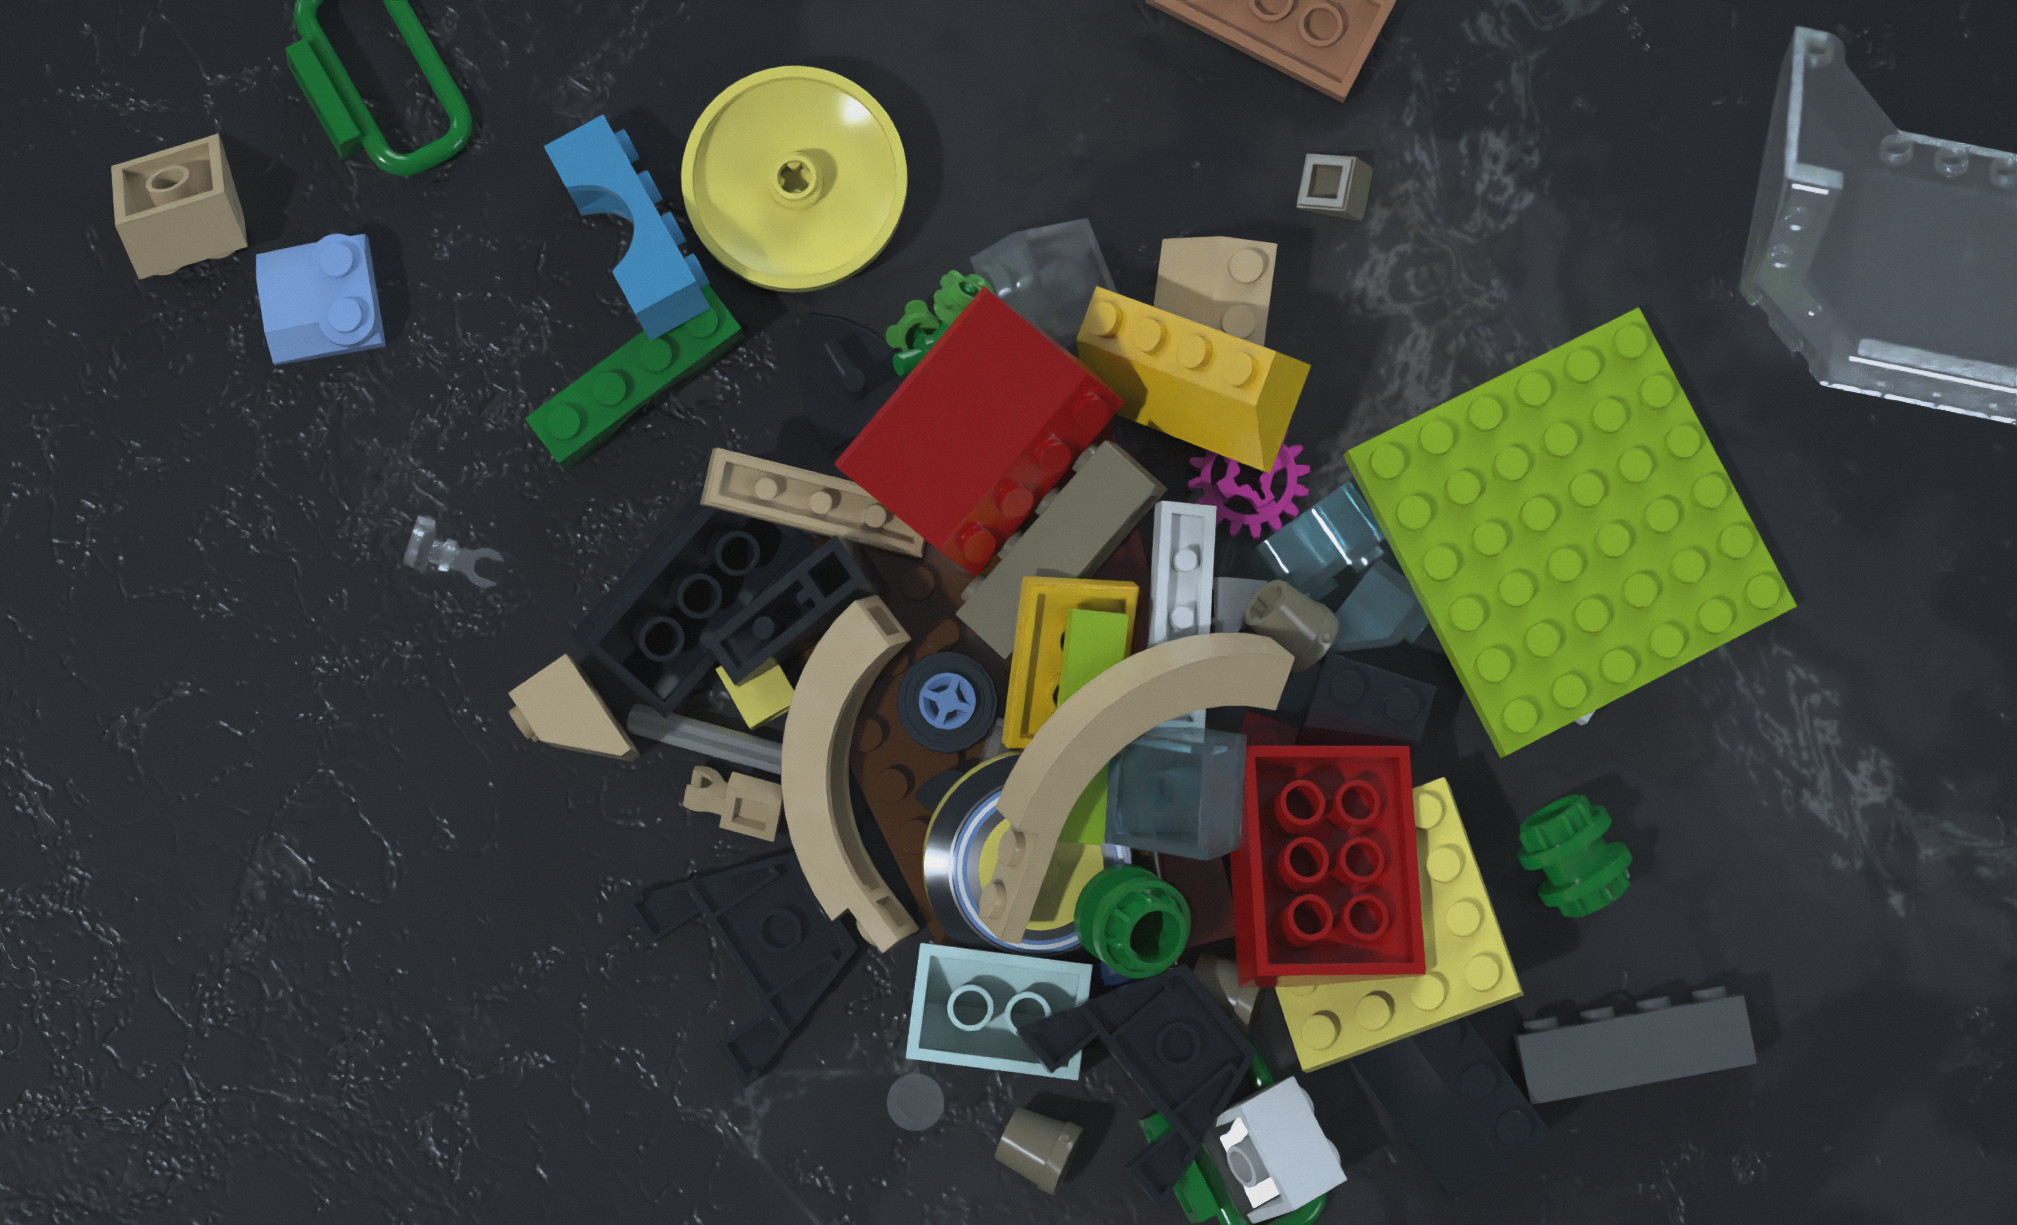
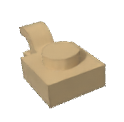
(744, 802)

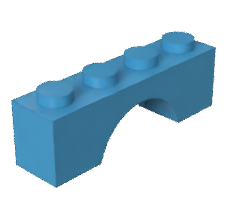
(653, 272)

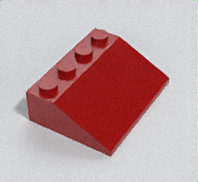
(980, 431)
(1327, 867)

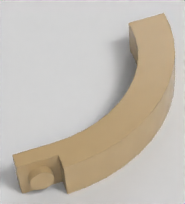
(818, 771)

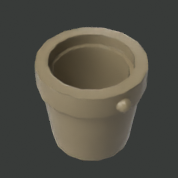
(1293, 622)
(1220, 978)
(1039, 1148)

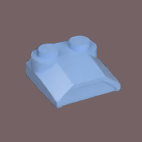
(319, 299)

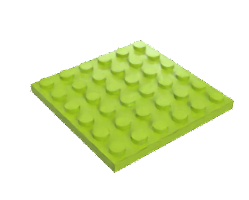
(1569, 531)

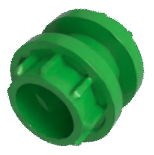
(1578, 862)
(1132, 920)

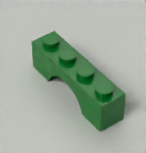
(612, 391)

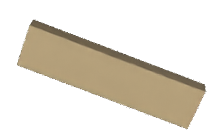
(804, 502)

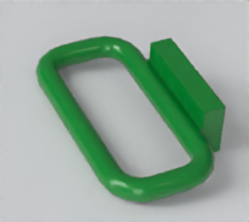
(342, 108)
(1201, 1185)

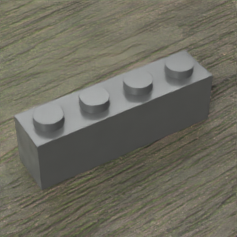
(1633, 1048)

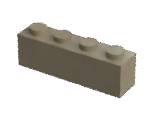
(1067, 540)

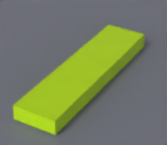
(1090, 647)

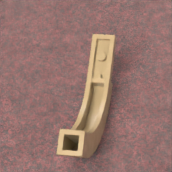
(1097, 725)

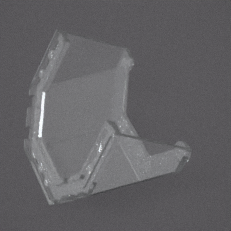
(1883, 245)

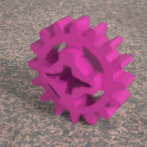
(1262, 502)

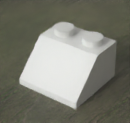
(1273, 1151)

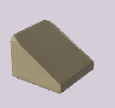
(1335, 186)

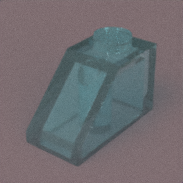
(1378, 613)

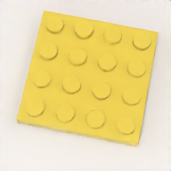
(1462, 948)

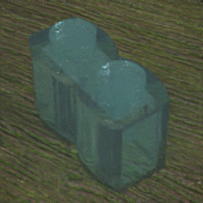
(1323, 543)

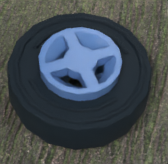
(937, 679)

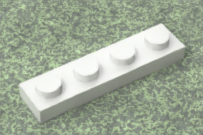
(1181, 580)

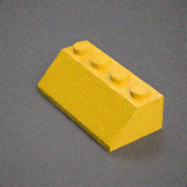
(1192, 378)

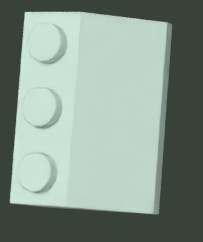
(976, 1001)

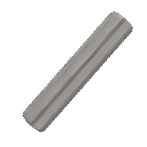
(706, 738)

